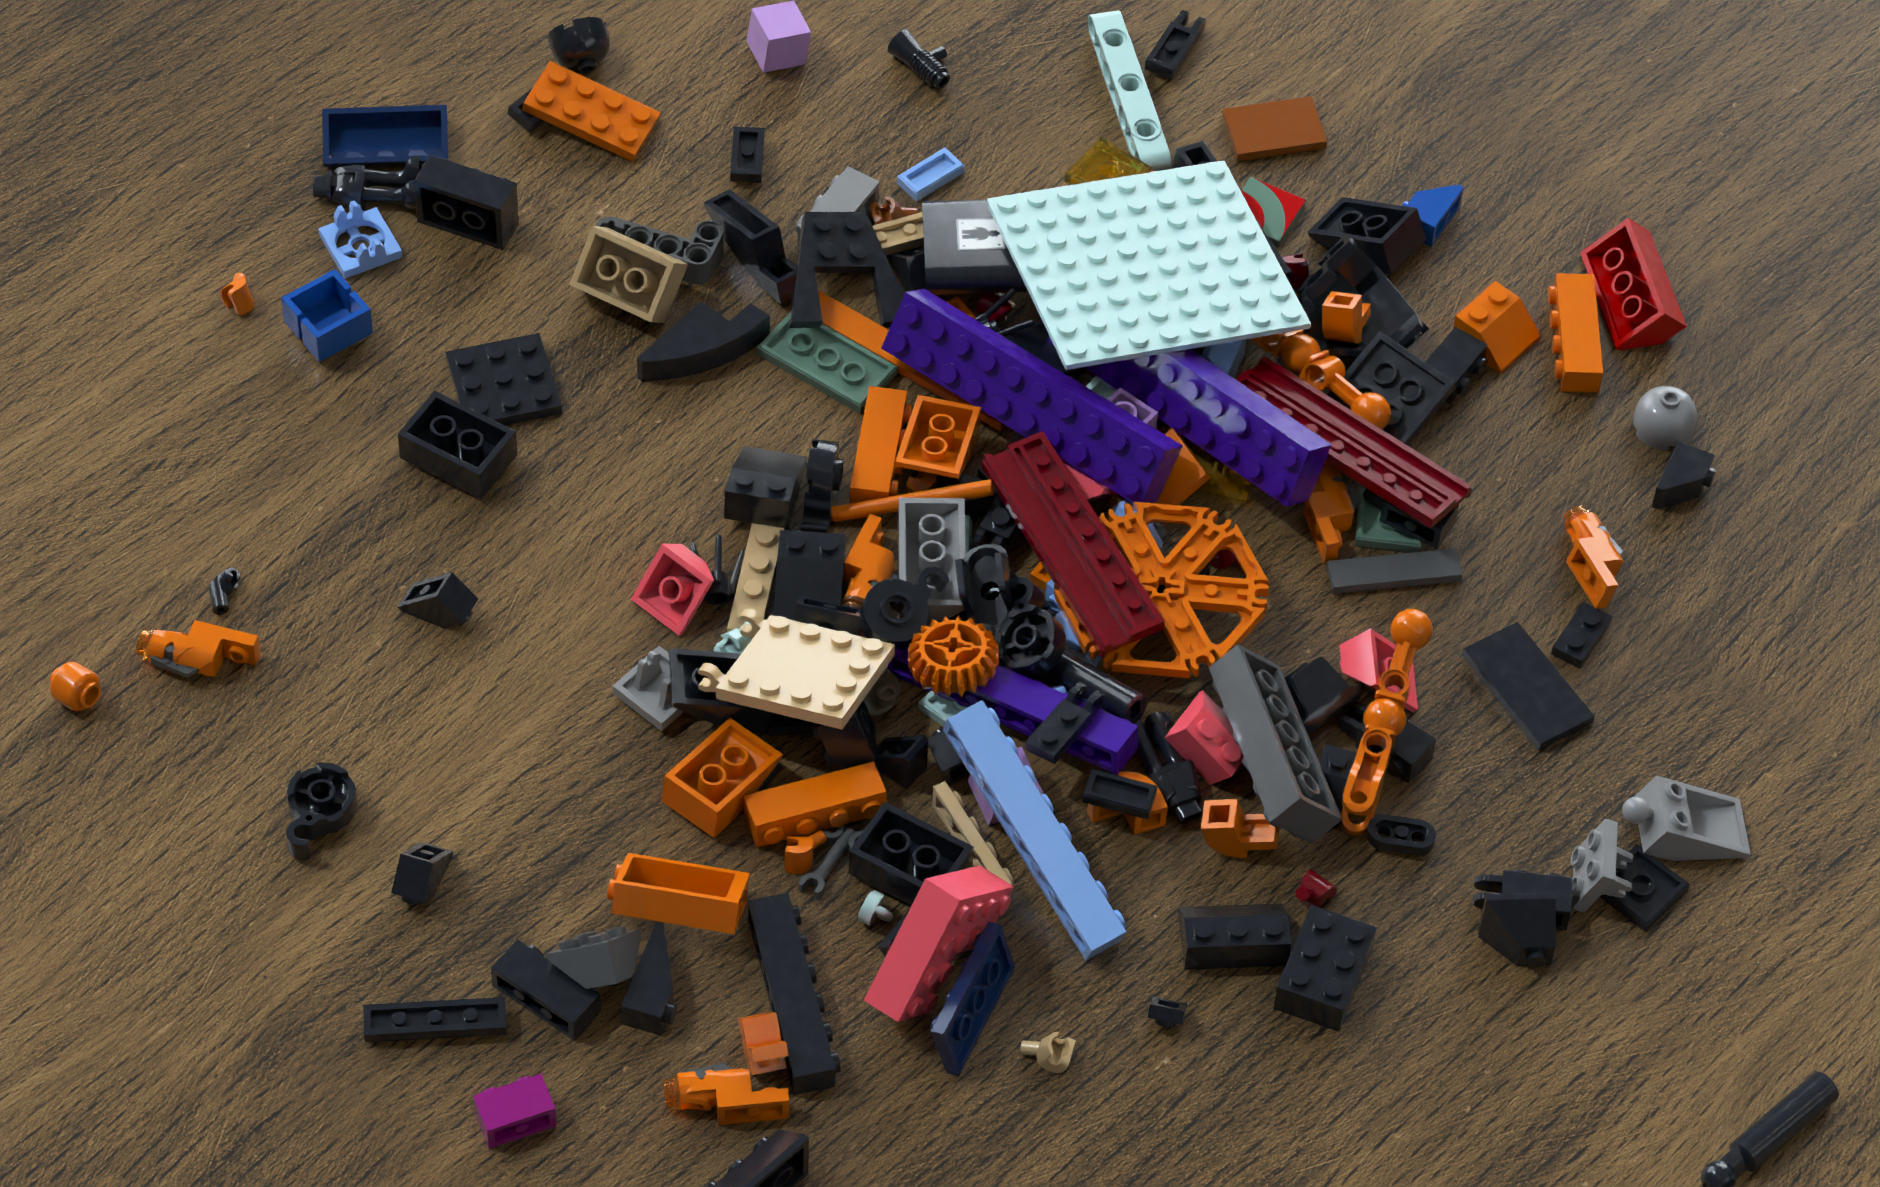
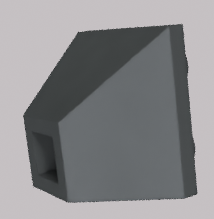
(598, 958)

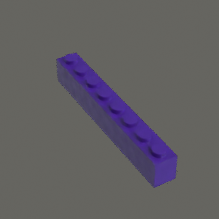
(1028, 702)

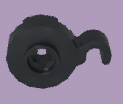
(824, 478)
(907, 600)
(1031, 637)
(313, 814)

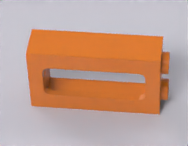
(679, 893)

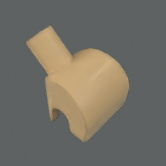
(1051, 1053)

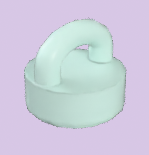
(873, 908)

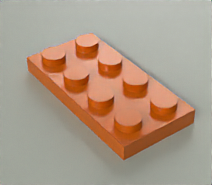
(591, 111)

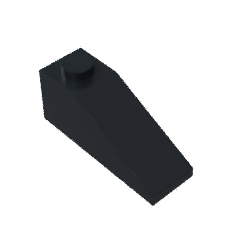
(650, 994)

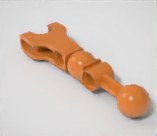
(1304, 357)
(1383, 721)

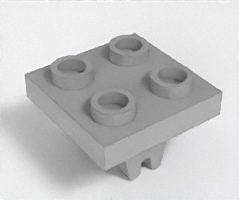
(648, 689)
(1596, 867)

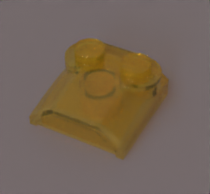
(1104, 162)

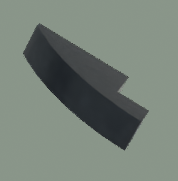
(755, 243)
(702, 343)

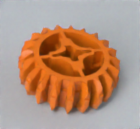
(953, 656)

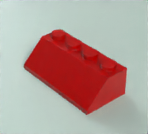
(1633, 287)

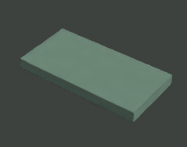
(827, 362)

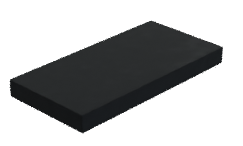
(1528, 685)

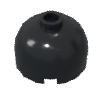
(580, 45)

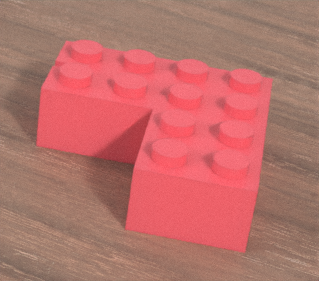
(939, 925)

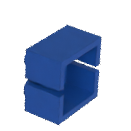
(327, 315)

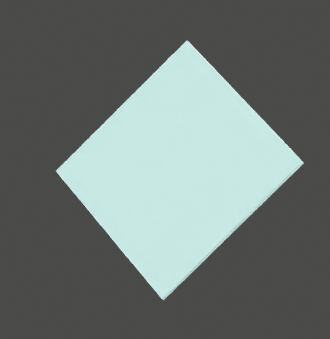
(1146, 264)

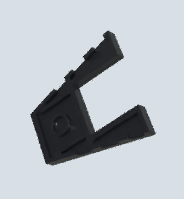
(840, 245)

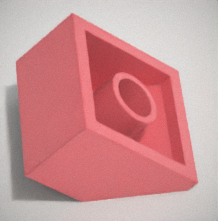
(1206, 739)

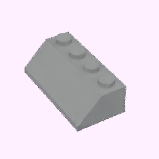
(932, 536)

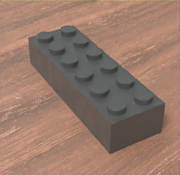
(1274, 744)

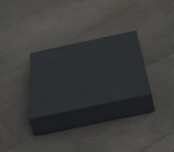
(1653, 889)

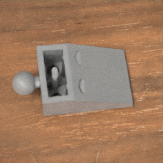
(1687, 822)

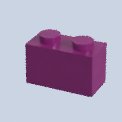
(514, 1110)

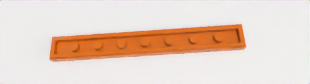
(872, 336)

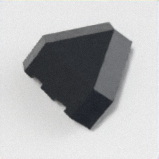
(1352, 271)

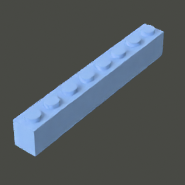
(1035, 830)

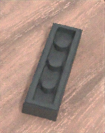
(1394, 571)

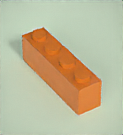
(1576, 332)
(879, 444)
(814, 804)

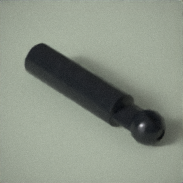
(1119, 698)
(1772, 1131)

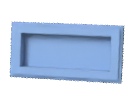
(930, 174)

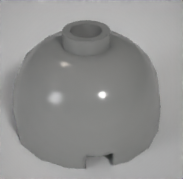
(1665, 417)

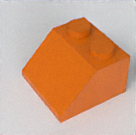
(1502, 323)

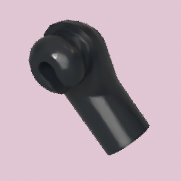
(221, 588)

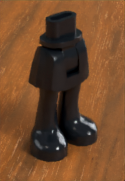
(355, 184)
(1179, 778)

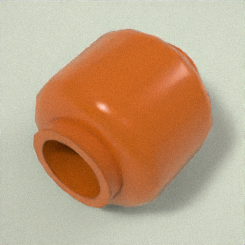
(75, 686)

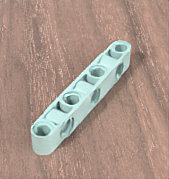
(1128, 90)

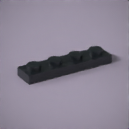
(434, 1019)

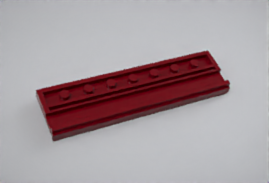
(1361, 447)
(1072, 544)

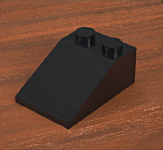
(1381, 230)
(764, 487)
(808, 567)
(704, 705)

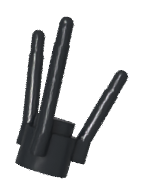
(994, 324)
(722, 587)

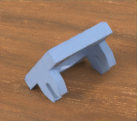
(365, 258)

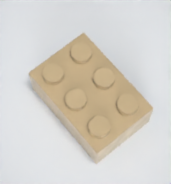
(628, 274)

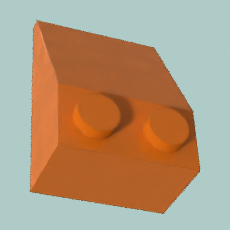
(939, 437)
(716, 776)

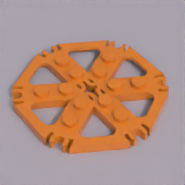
(1183, 586)

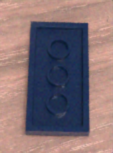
(972, 998)

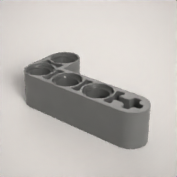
(700, 252)

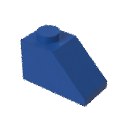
(1436, 209)

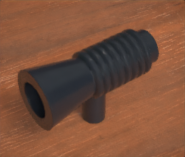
(920, 61)

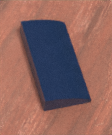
(383, 134)

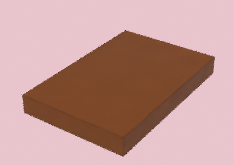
(1274, 128)

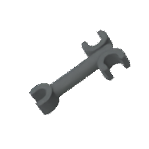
(841, 841)

